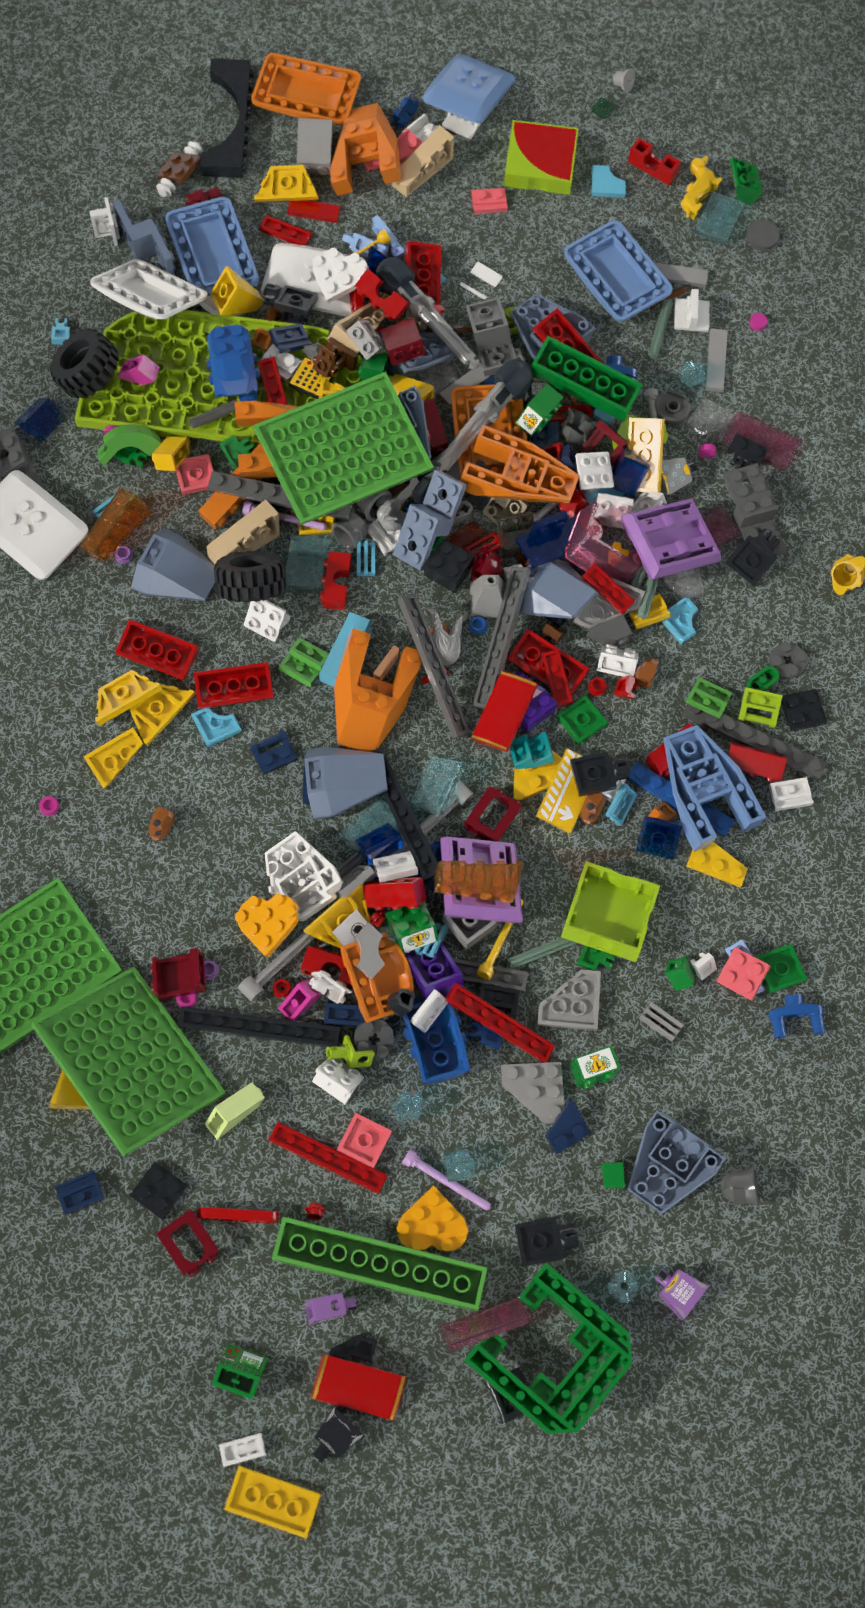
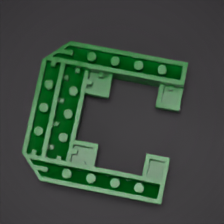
(588, 1383)

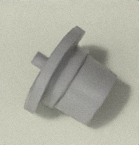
(624, 79)

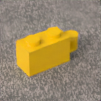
(171, 453)

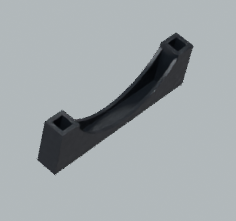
(229, 156)

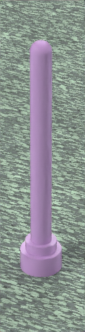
(249, 506)
(412, 1160)

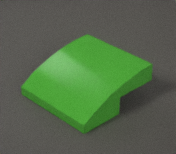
(304, 662)
(708, 697)

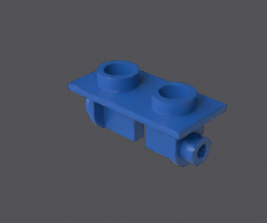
(400, 115)

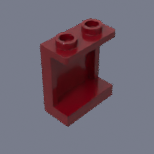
(403, 341)
(178, 975)

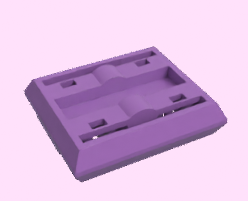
(672, 531)
(477, 908)

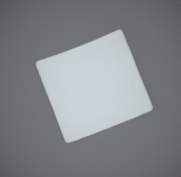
(485, 274)

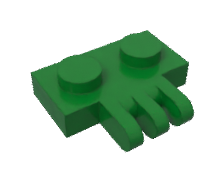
(233, 448)
(592, 957)

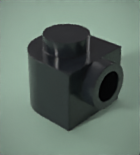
(401, 1001)

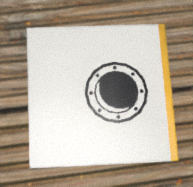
(350, 927)

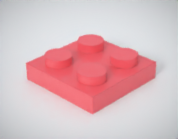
(194, 474)
(743, 973)
(364, 1140)

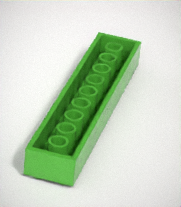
(379, 1264)

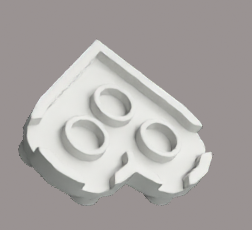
(337, 273)

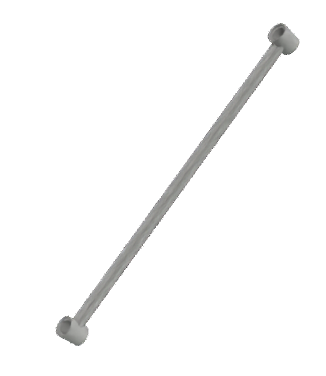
(253, 987)

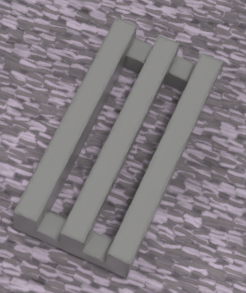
(665, 1015)

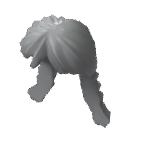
(389, 512)
(447, 645)

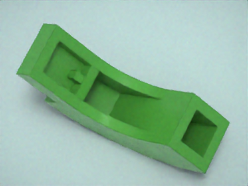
(128, 436)

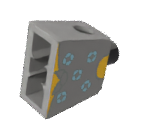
(676, 474)

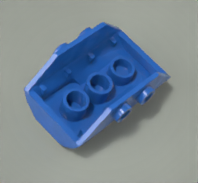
(232, 361)
(441, 1049)

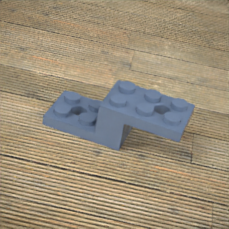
(144, 238)
(429, 519)

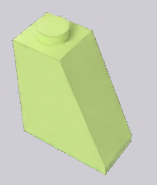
(234, 1110)

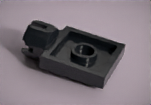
(290, 299)
(754, 556)
(598, 773)
(544, 1241)

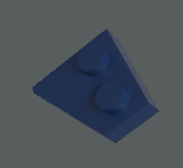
(567, 1128)

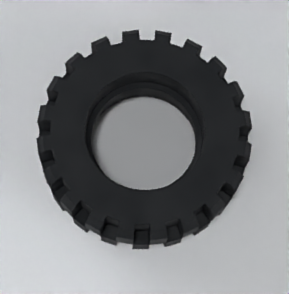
(84, 363)
(250, 576)

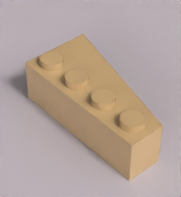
(426, 161)
(367, 312)
(248, 533)

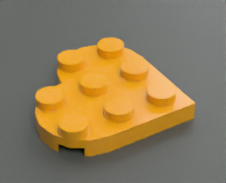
(267, 921)
(432, 1223)

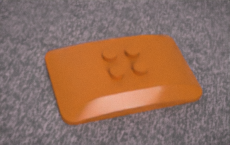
(305, 88)
(463, 403)

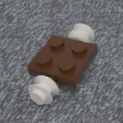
(178, 168)

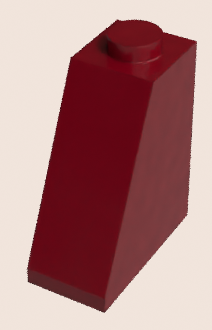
(438, 438)

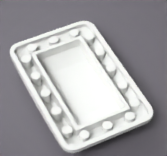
(294, 267)
(148, 289)
(36, 526)

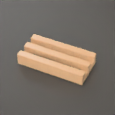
(386, 663)

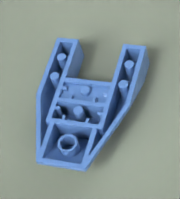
(704, 773)

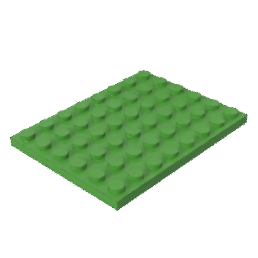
(343, 448)
(46, 959)
(128, 1060)

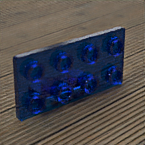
(547, 539)

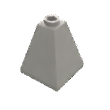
(486, 596)

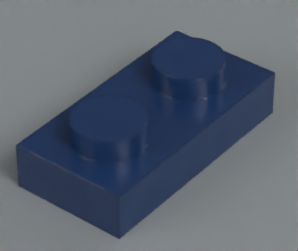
(343, 1015)

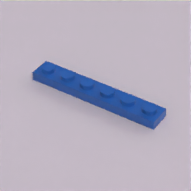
(662, 789)

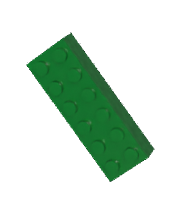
(585, 378)

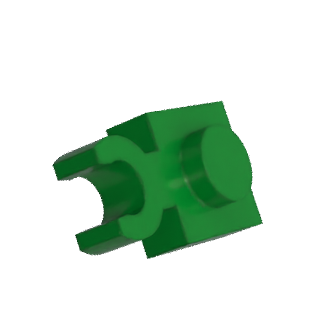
(130, 454)

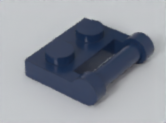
(275, 757)

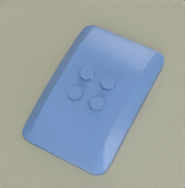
(468, 88)
(209, 240)
(617, 271)

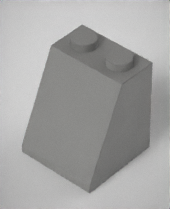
(315, 145)

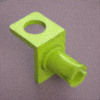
(348, 1053)

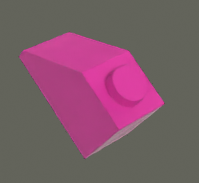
(139, 370)
(299, 1000)

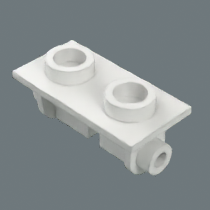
(336, 988)

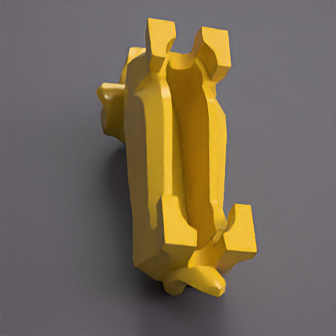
(700, 189)

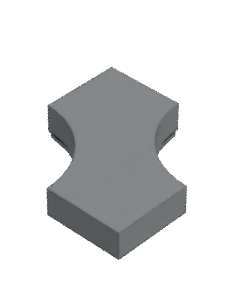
(368, 941)

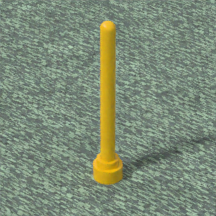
(486, 970)

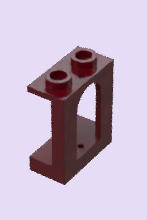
(602, 430)
(482, 831)
(210, 1250)

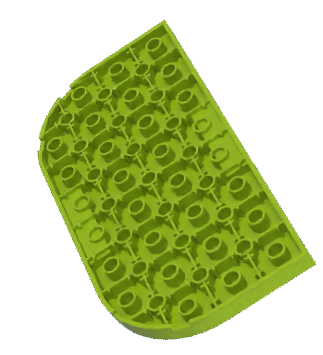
(183, 382)

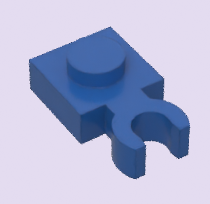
(487, 1036)

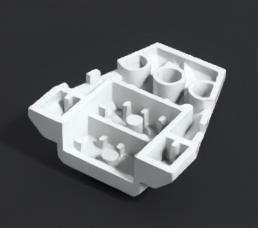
(302, 875)

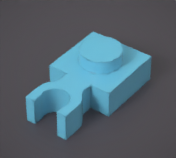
(60, 332)

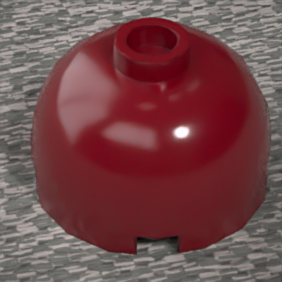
(488, 564)

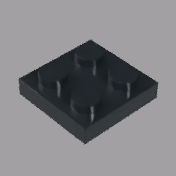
(803, 710)
(158, 1190)

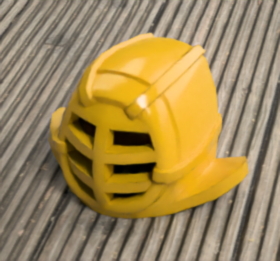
(848, 573)

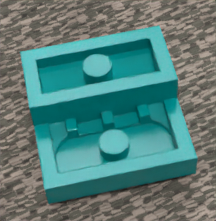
(532, 751)

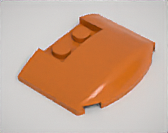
(374, 992)

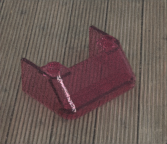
(586, 549)

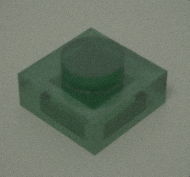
(603, 108)

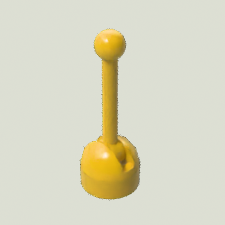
(382, 238)

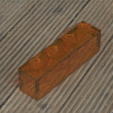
(115, 524)
(478, 879)

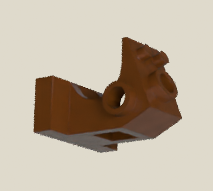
(329, 362)

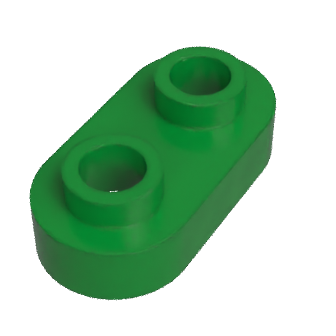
(761, 681)

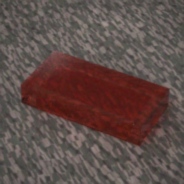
(466, 536)

